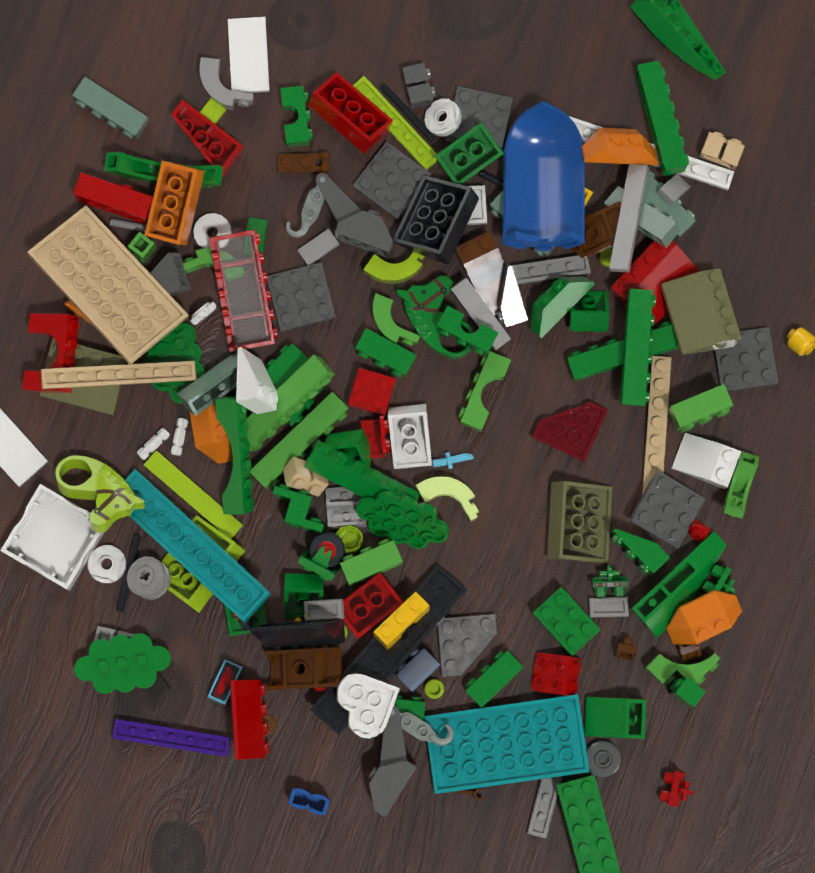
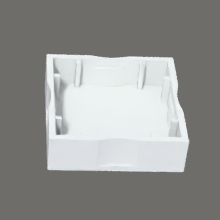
(53, 538)

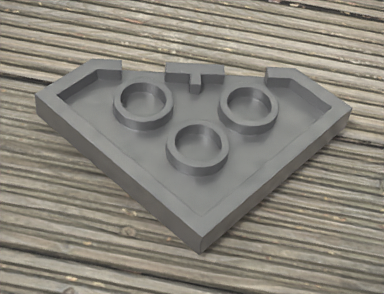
(463, 640)

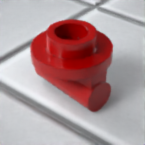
(698, 530)

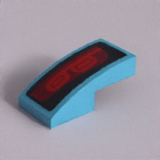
(221, 688)

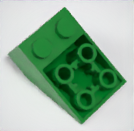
(644, 552)
(615, 717)

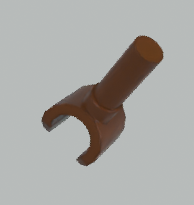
(471, 792)

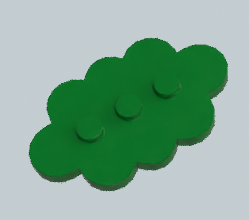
(177, 347)
(402, 519)
(122, 663)

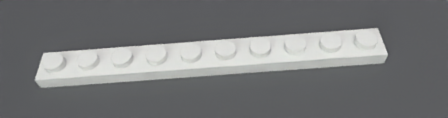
(695, 170)

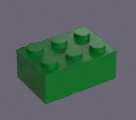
(469, 154)
(566, 621)

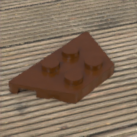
(599, 231)

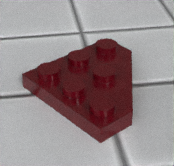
(572, 430)

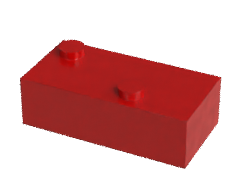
(350, 112)
(113, 198)

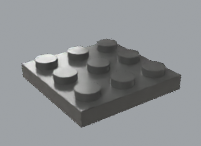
(479, 107)
(390, 180)
(301, 297)
(748, 362)
(667, 509)

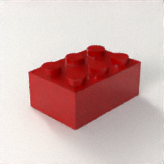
(370, 605)

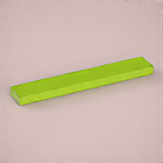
(400, 128)
(193, 494)

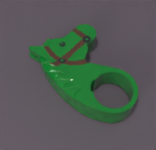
(422, 309)

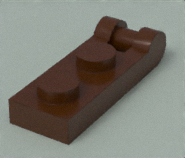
(303, 163)

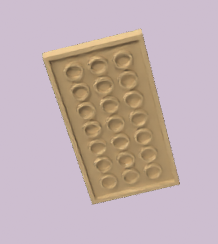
(107, 284)

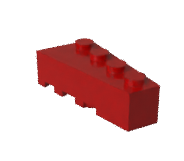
(211, 140)

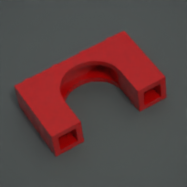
(64, 330)

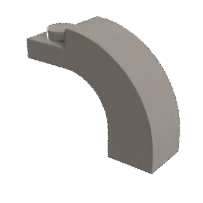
(210, 79)

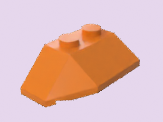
(619, 147)
(211, 436)
(703, 618)

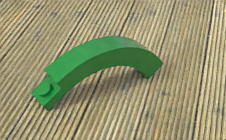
(148, 171)

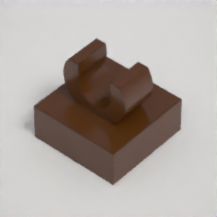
(626, 650)
(690, 653)

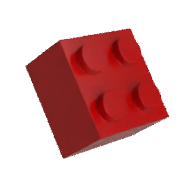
(371, 392)

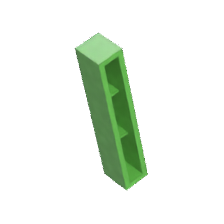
(291, 399)
(299, 440)

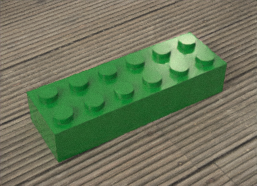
(587, 825)

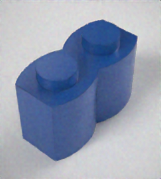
(304, 799)

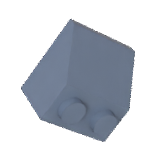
(417, 669)

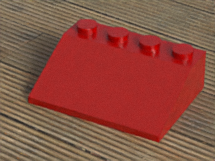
(651, 270)
(248, 719)

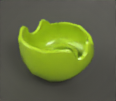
(351, 537)

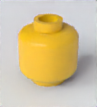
(801, 341)

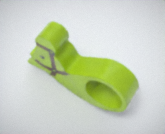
(108, 488)

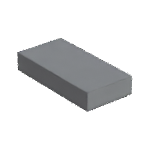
(318, 247)
(608, 607)
(324, 609)

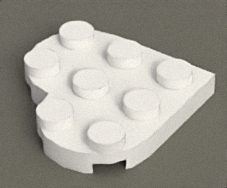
(367, 702)

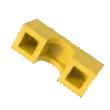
(393, 627)

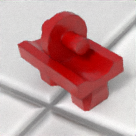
(677, 781)

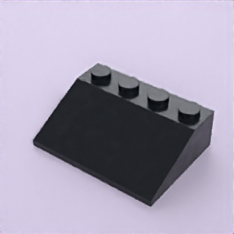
(436, 218)
(300, 634)

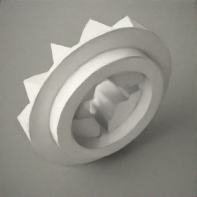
(202, 313)

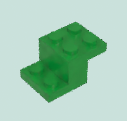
(298, 509)

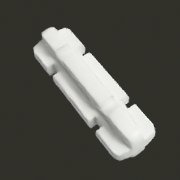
(179, 436)
(153, 444)

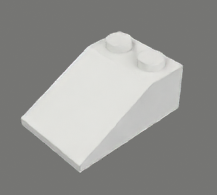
(254, 384)
(409, 436)
(706, 460)

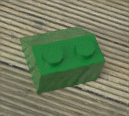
(590, 313)
(352, 444)
(299, 589)

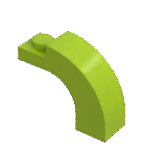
(393, 273)

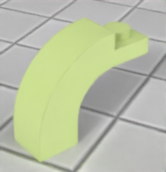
(450, 487)

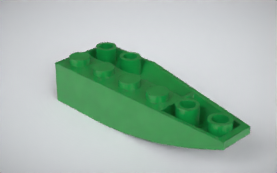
(679, 34)
(678, 586)

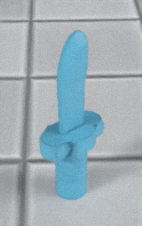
(448, 460)

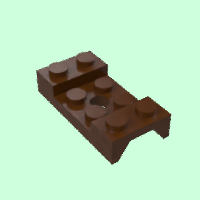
(321, 665)

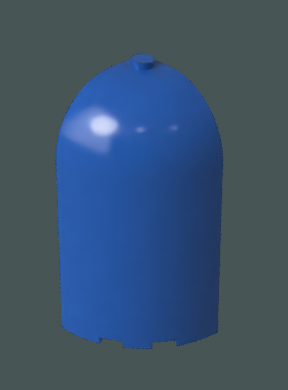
(544, 181)

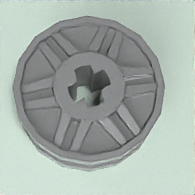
(148, 578)

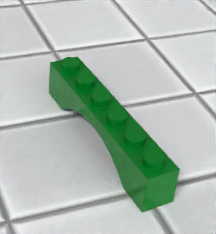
(238, 494)

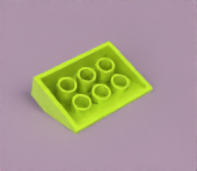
(187, 586)

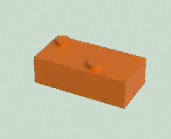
(174, 203)

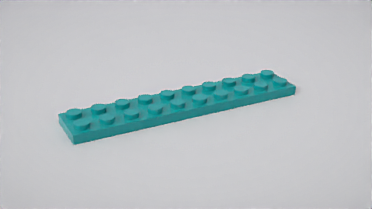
(196, 550)

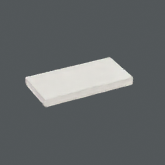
(248, 55)
(17, 454)

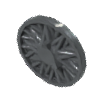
(603, 758)

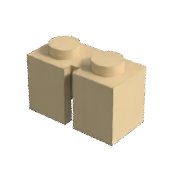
(722, 151)
(299, 477)

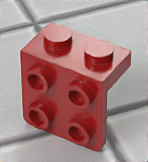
(375, 433)
(556, 674)

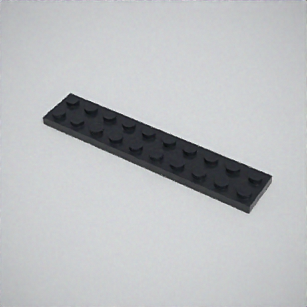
(377, 662)

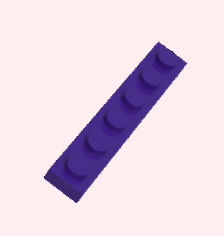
(171, 737)

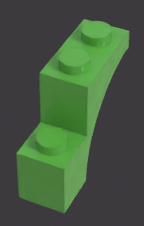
(664, 669)

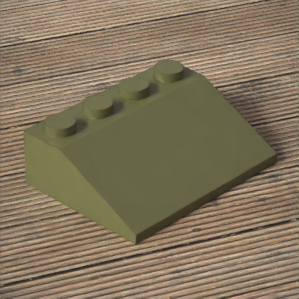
(701, 312)
(95, 398)
(579, 522)

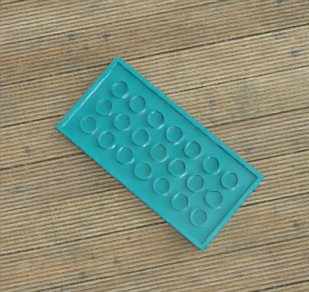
(508, 744)

